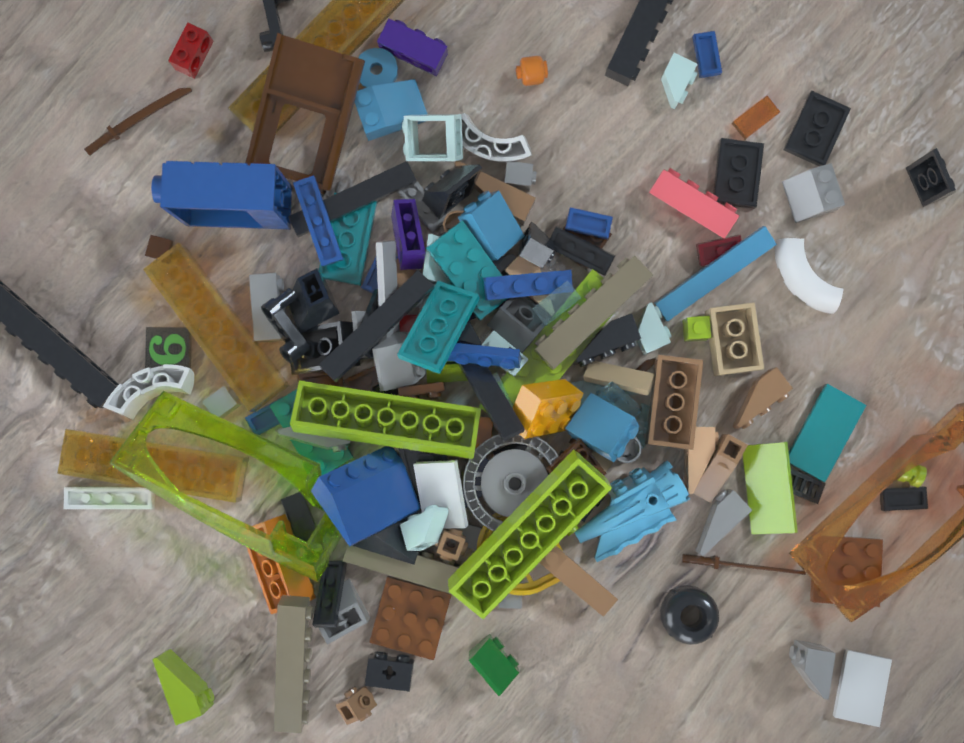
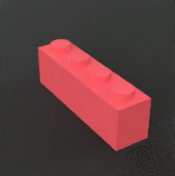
(694, 203)

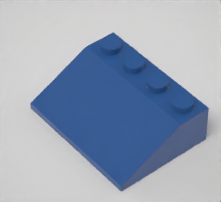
(367, 494)

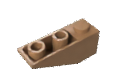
(763, 392)
(720, 466)

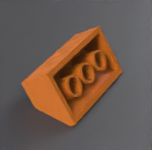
(276, 578)

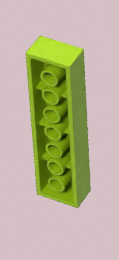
(535, 369)
(385, 419)
(528, 534)

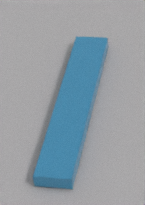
(715, 273)

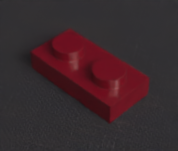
(712, 249)

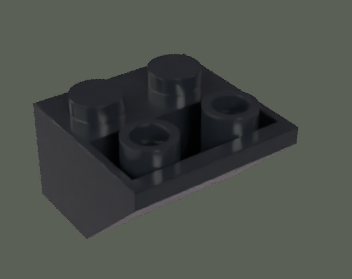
(313, 301)

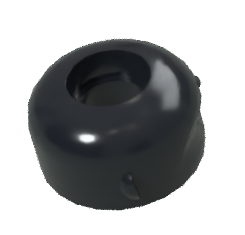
(671, 610)

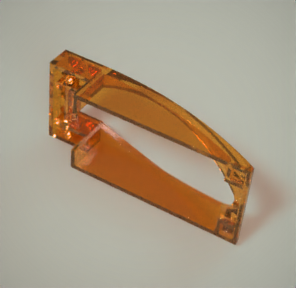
(818, 546)

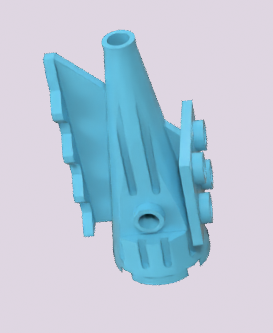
(636, 509)

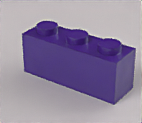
(413, 46)
(408, 234)

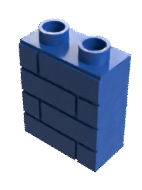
(224, 194)

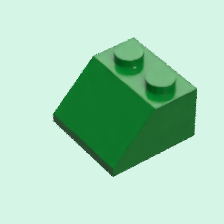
(494, 664)

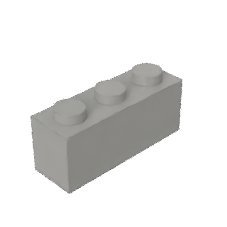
(262, 289)

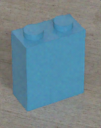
(492, 224)
(603, 427)

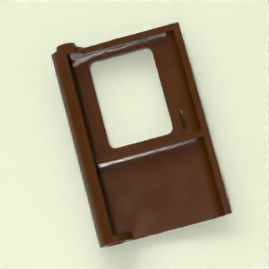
(313, 81)

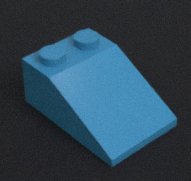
(385, 105)

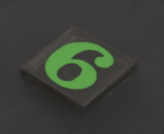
(168, 346)

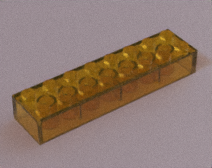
(216, 327)
(189, 469)

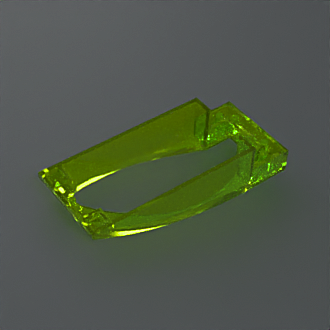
(174, 413)

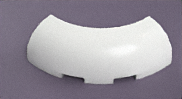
(492, 148)
(801, 278)
(146, 385)

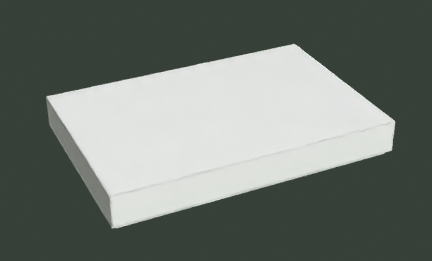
(441, 486)
(862, 688)

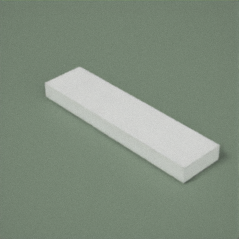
(108, 498)

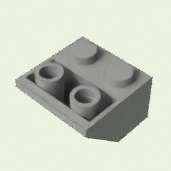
(351, 614)

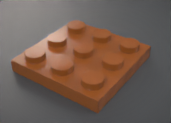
(852, 563)
(410, 618)

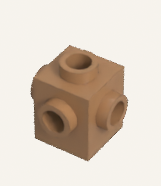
(449, 553)
(356, 705)

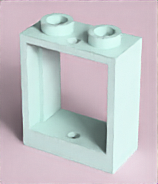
(453, 137)

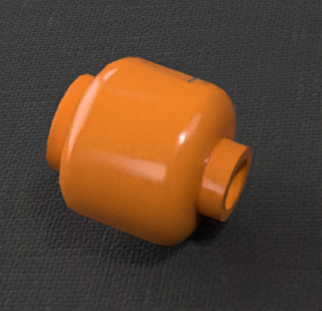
(532, 70)

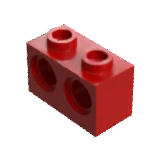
(191, 50)

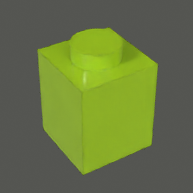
(696, 328)

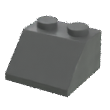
(517, 322)

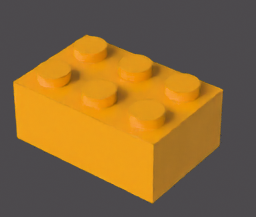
(546, 407)

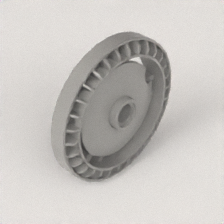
(499, 472)

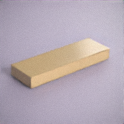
(623, 377)

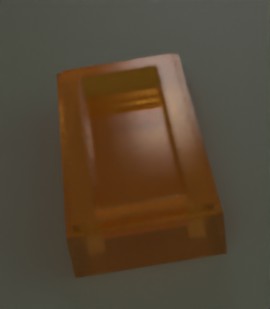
(756, 117)

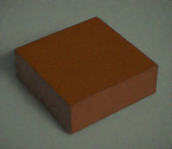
(157, 246)

